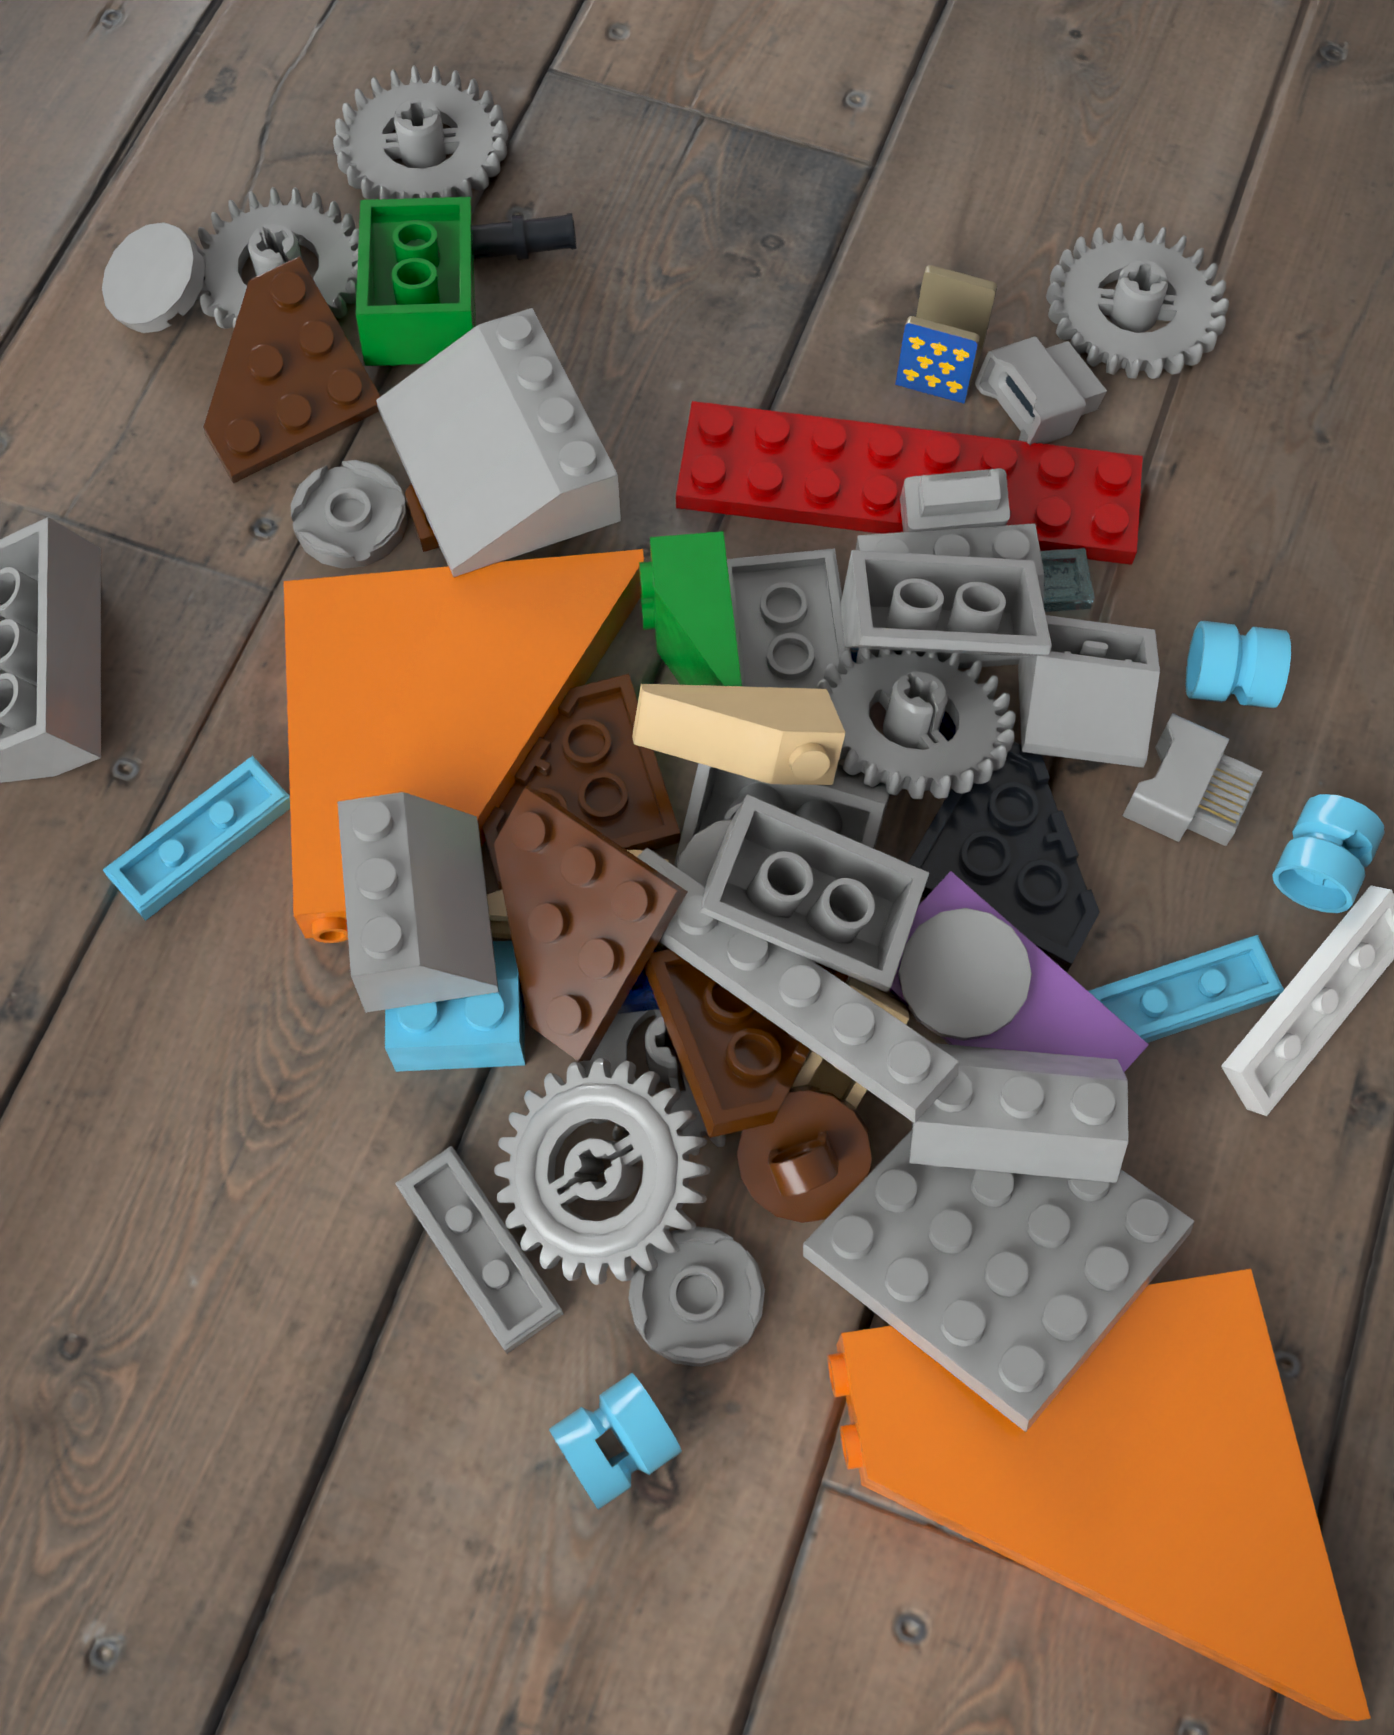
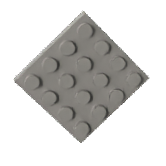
(998, 1269)

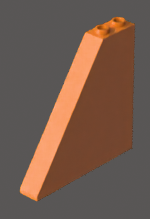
(430, 691)
(1144, 1484)

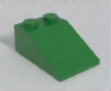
(414, 278)
(691, 608)

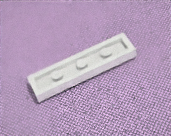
(1314, 1003)

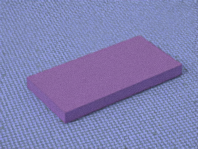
(1057, 1011)

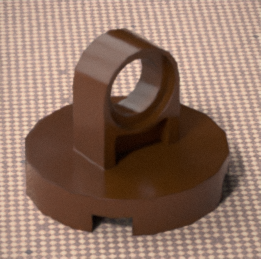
(806, 1157)

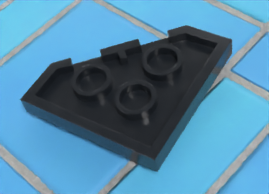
(1015, 855)

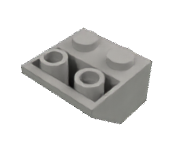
(1090, 693)

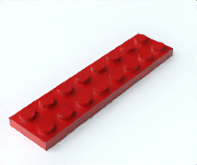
(855, 473)

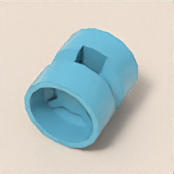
(1243, 665)
(1329, 853)
(636, 1425)

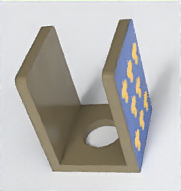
(947, 334)

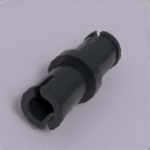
(524, 236)

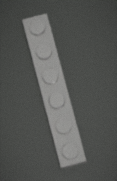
(809, 1004)

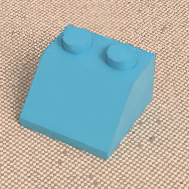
(465, 1030)

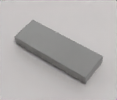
(479, 1249)

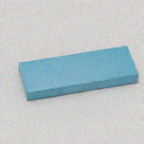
(198, 837)
(1193, 990)

